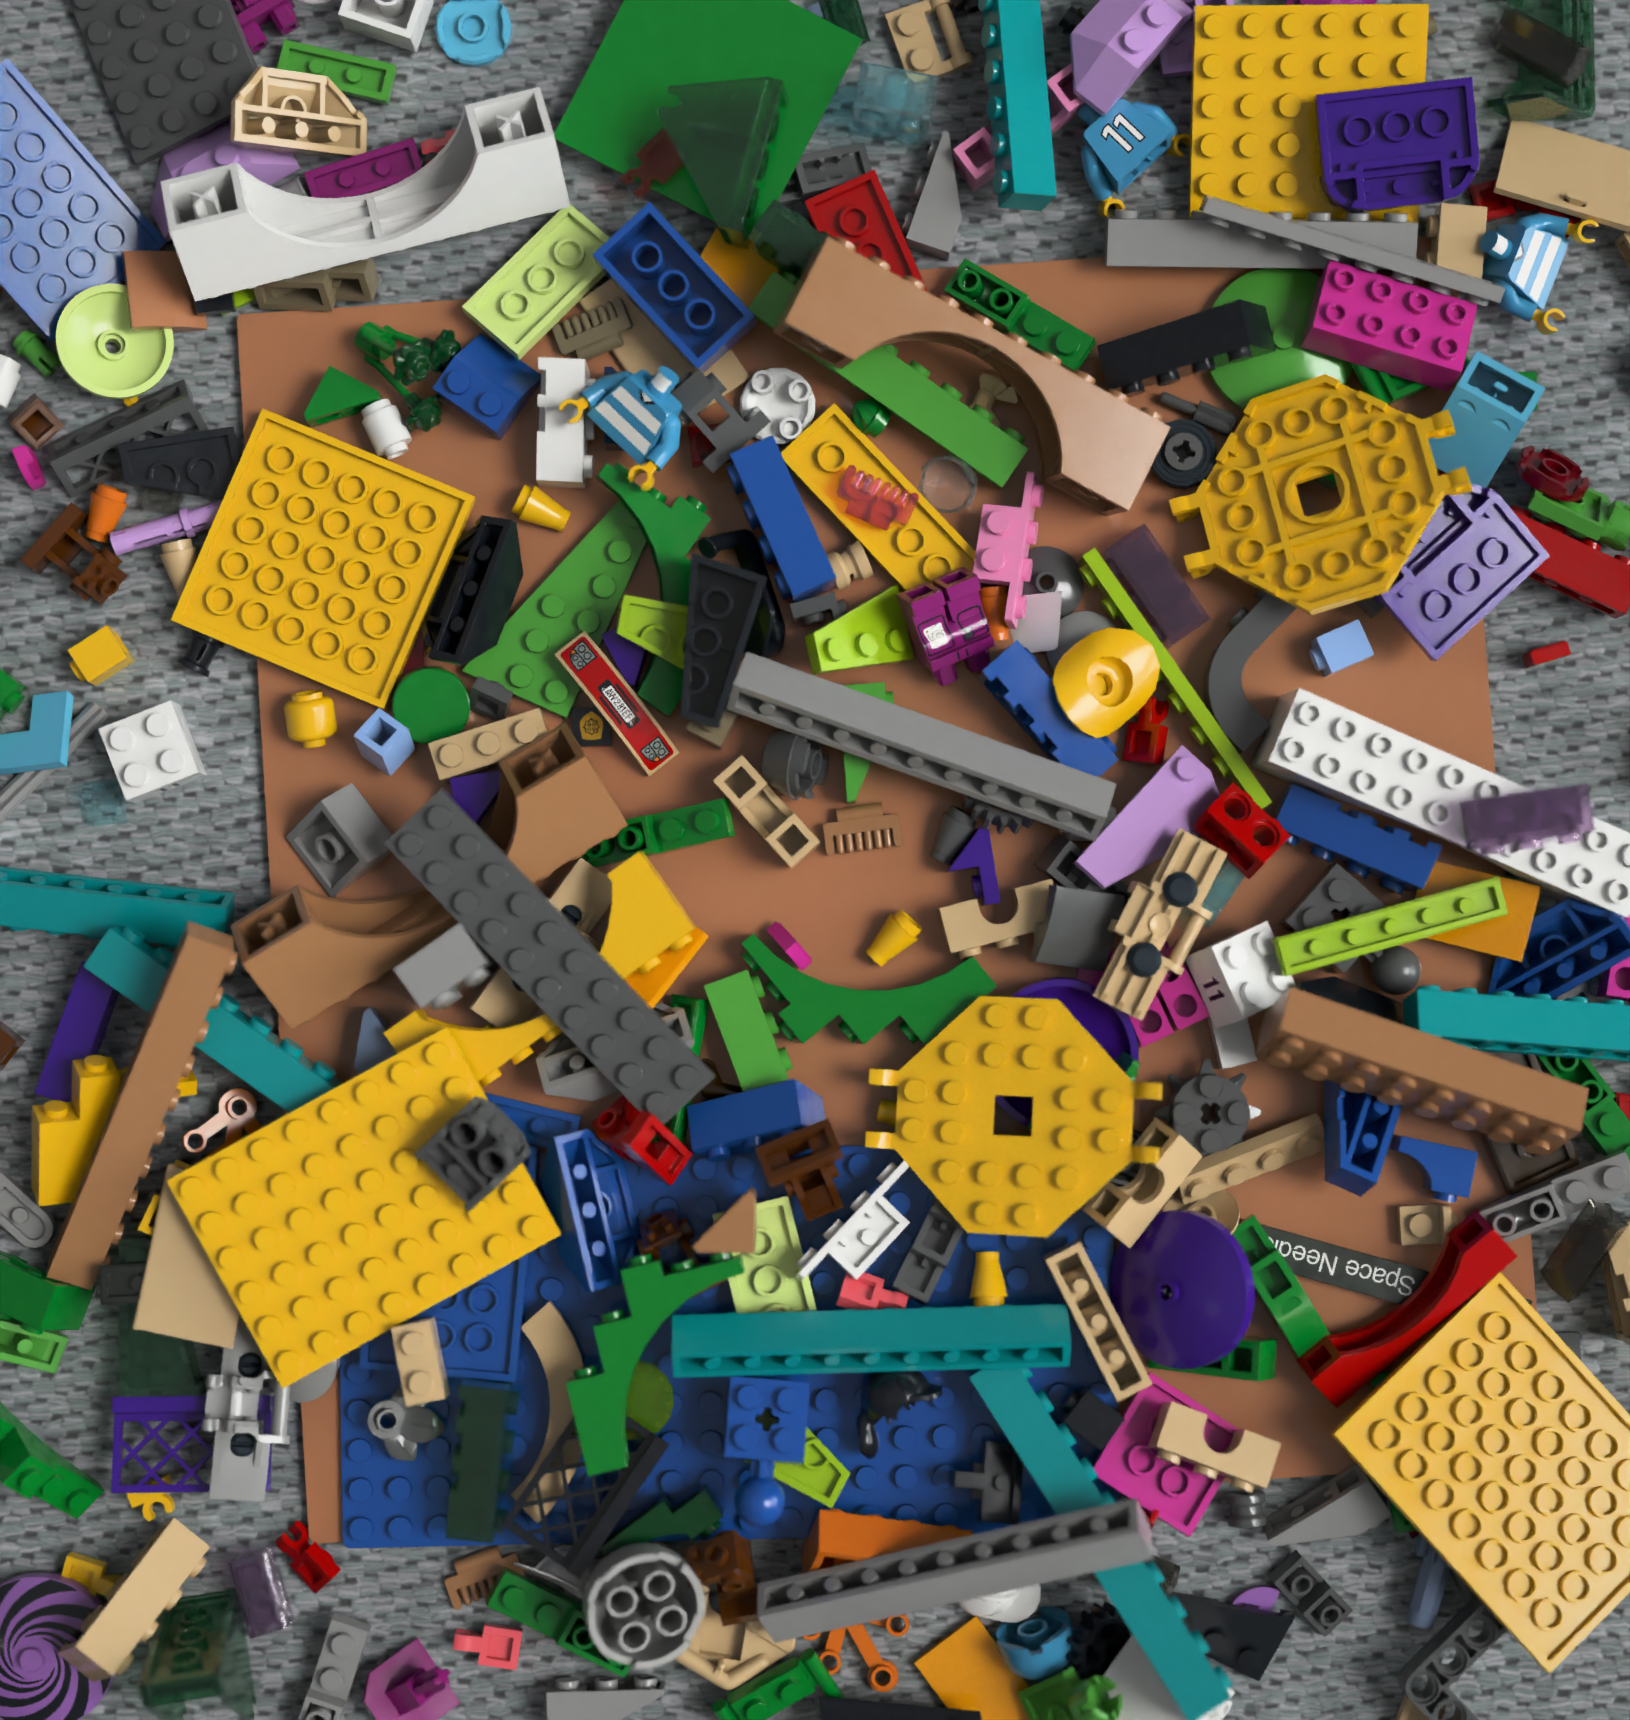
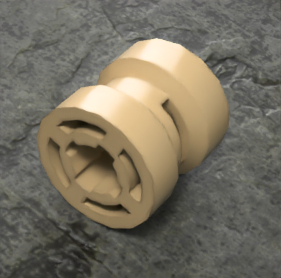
(850, 565)

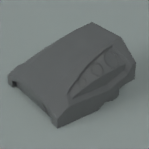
(475, 1150)

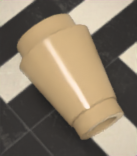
(179, 561)

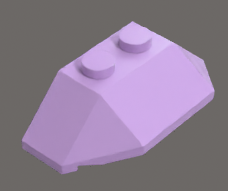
(1118, 44)
(213, 151)

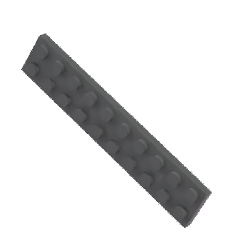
(549, 958)

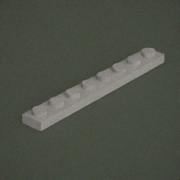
(1366, 255)

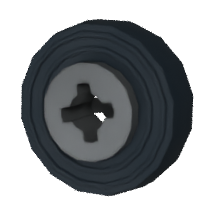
(1177, 467)

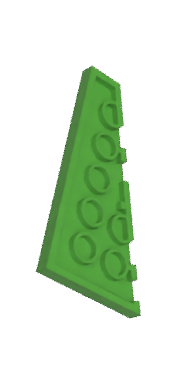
(573, 599)

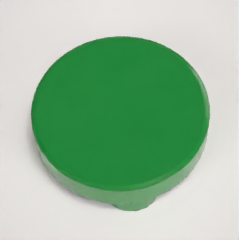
(431, 704)

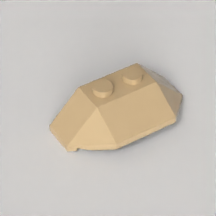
(296, 115)

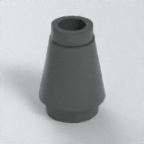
(953, 834)

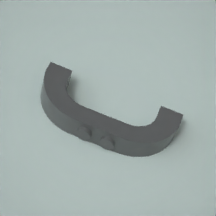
(1224, 671)

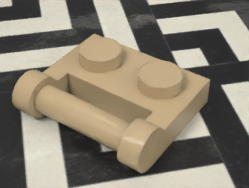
(916, 43)

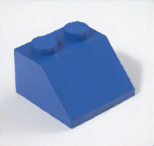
(487, 385)

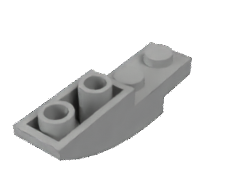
(1559, 1196)
(336, 1669)

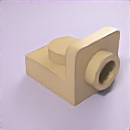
(1424, 1223)

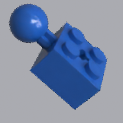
(760, 1498)

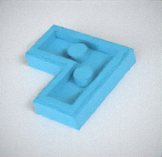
(46, 741)

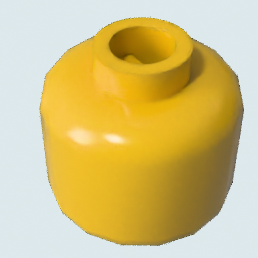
(310, 718)

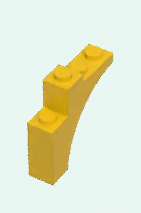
(69, 1130)

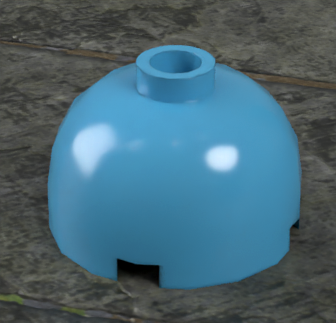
(1036, 1645)

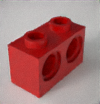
(1239, 833)

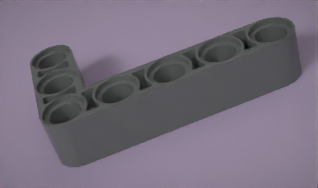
(1442, 1676)

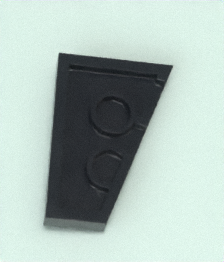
(183, 463)
(1236, 1634)

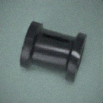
(202, 665)

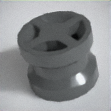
(1246, 1509)

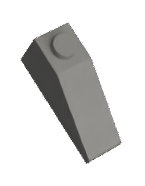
(1332, 1510)

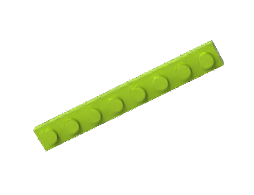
(1182, 695)

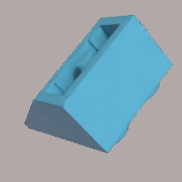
(1487, 414)

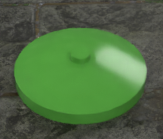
(1288, 300)

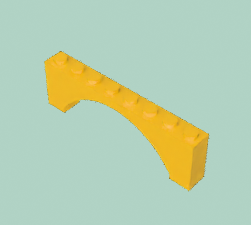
(641, 926)

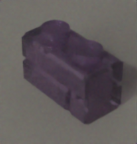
(261, 1591)

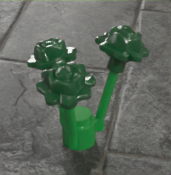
(410, 365)

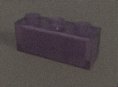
(1155, 586)
(1527, 818)

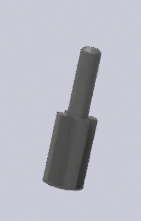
(1204, 413)

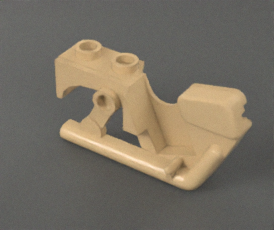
(730, 1652)

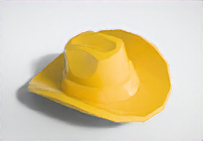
(1105, 680)

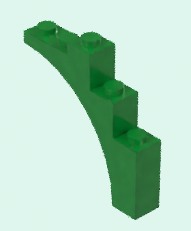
(670, 536)
(813, 1004)
(601, 1395)
(38, 1470)

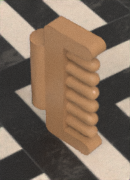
(862, 819)
(476, 1569)

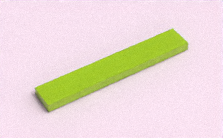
(1390, 926)

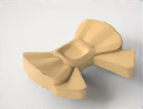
(990, 389)

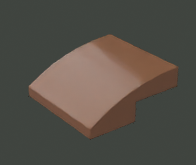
(159, 293)

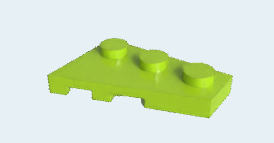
(654, 626)
(863, 637)
(820, 1474)

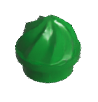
(870, 417)

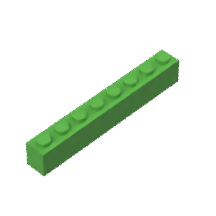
(913, 397)

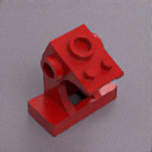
(630, 1134)

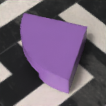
(1261, 1595)

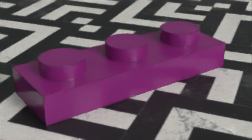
(365, 171)

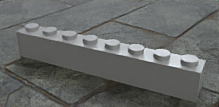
(1198, 243)

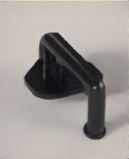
(768, 626)

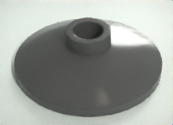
(1063, 572)

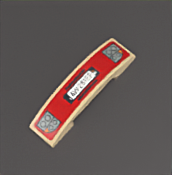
(617, 703)

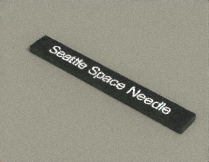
(1348, 1267)

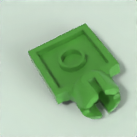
(1588, 517)
(1071, 1698)

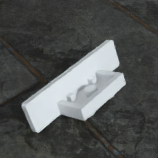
(865, 1234)

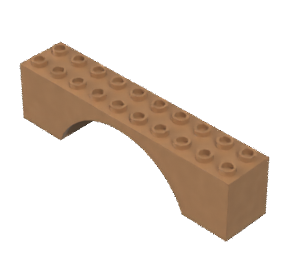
(1087, 436)
(322, 948)

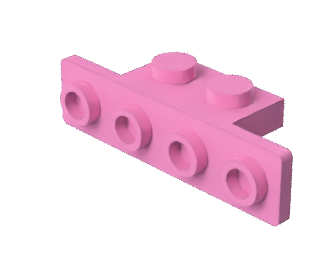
(1005, 545)

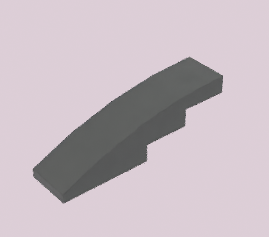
(824, 171)
(928, 1254)

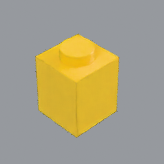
(99, 656)

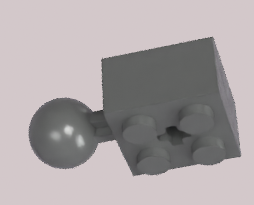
(1392, 969)

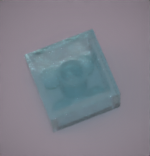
(893, 103)

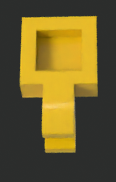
(89, 1573)

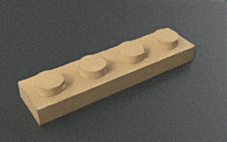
(1253, 1158)

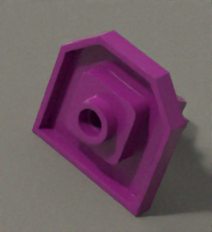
(408, 1687)

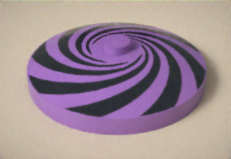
(35, 1621)

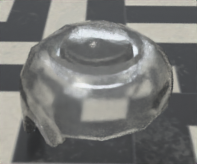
(948, 483)

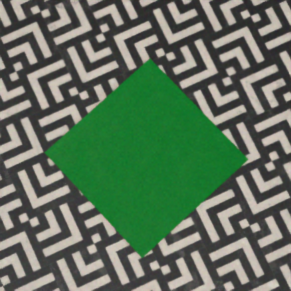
(704, 42)

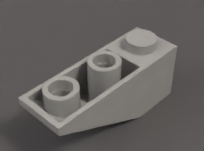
(938, 212)
(601, 1700)

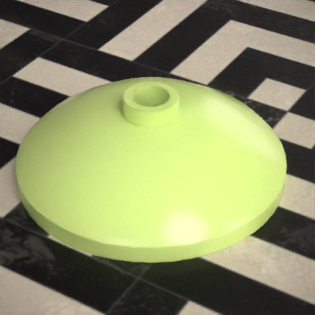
(102, 317)

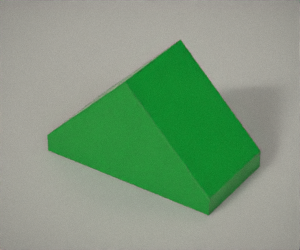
(338, 398)

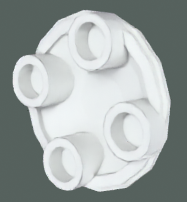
(784, 400)

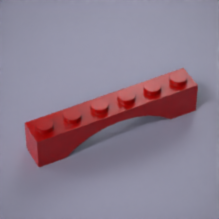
(1350, 1359)

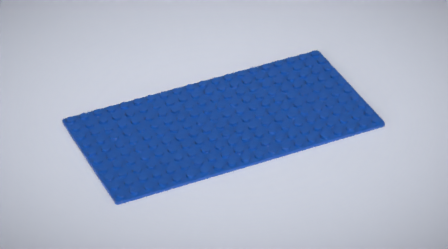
(909, 1477)

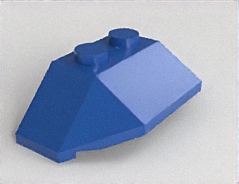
(1564, 949)
(592, 1207)

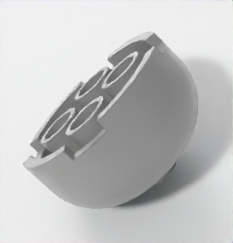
(645, 1624)

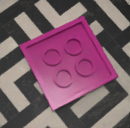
(1137, 1473)

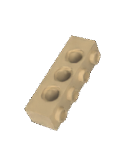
(1097, 1320)

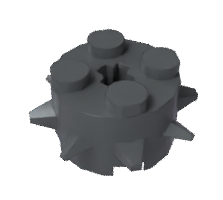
(1206, 1088)

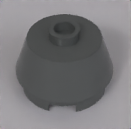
(793, 764)

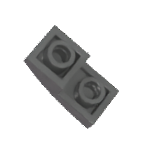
(1310, 1593)

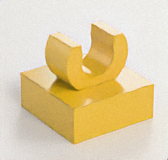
(149, 1498)

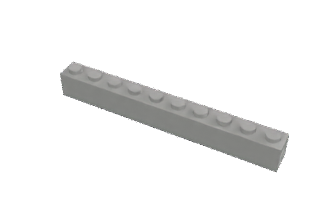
(921, 746)
(955, 1570)

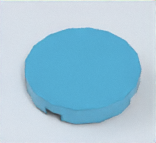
(474, 41)

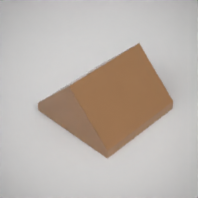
(733, 1229)

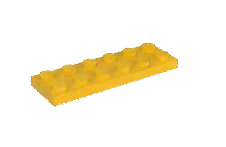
(907, 553)

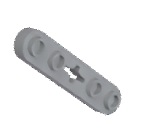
(22, 1216)

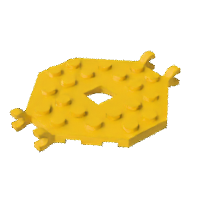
(1300, 435)
(1077, 1116)

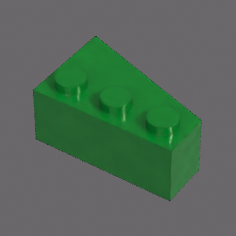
(39, 1300)

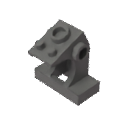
(695, 393)

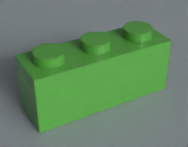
(748, 1030)

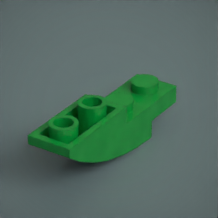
(1015, 313)
(665, 832)
(1603, 1121)
(1279, 1288)
(550, 1614)

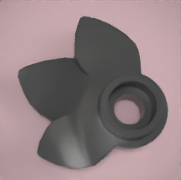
(410, 1425)

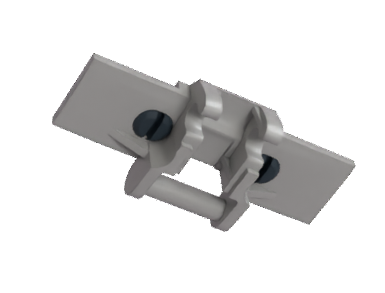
(231, 1412)

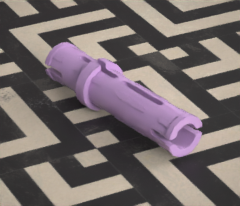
(160, 530)

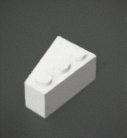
(563, 446)

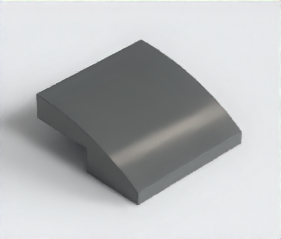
(1077, 928)

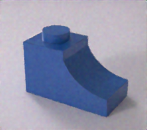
(1443, 1167)

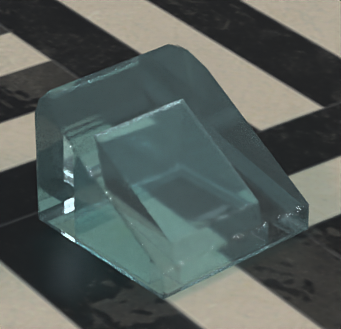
(104, 802)

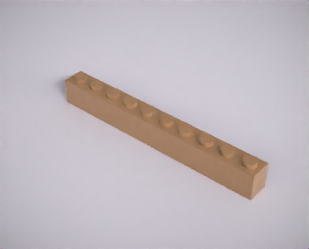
(141, 1104)

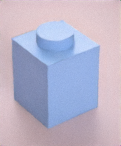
(1340, 648)
(384, 742)

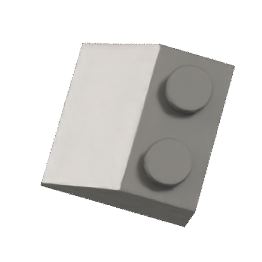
(340, 839)

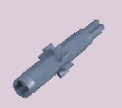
(1428, 1586)

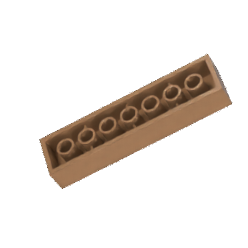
(1421, 1072)

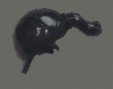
(884, 1396)

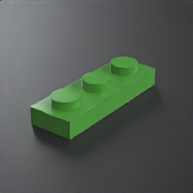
(352, 74)

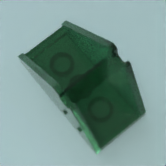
(724, 143)
(199, 1655)

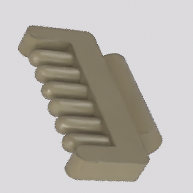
(598, 339)

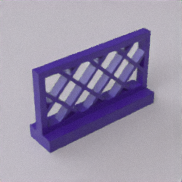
(166, 1410)

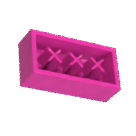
(1389, 325)

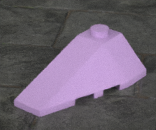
(1149, 821)

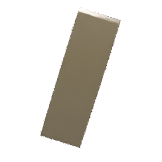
(321, 288)

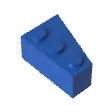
(751, 1119)
(1355, 1137)

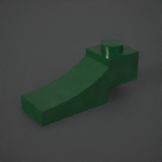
(693, 1516)

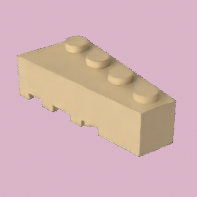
(136, 1602)

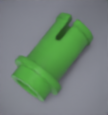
(36, 352)

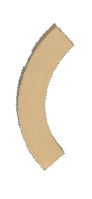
(559, 1358)

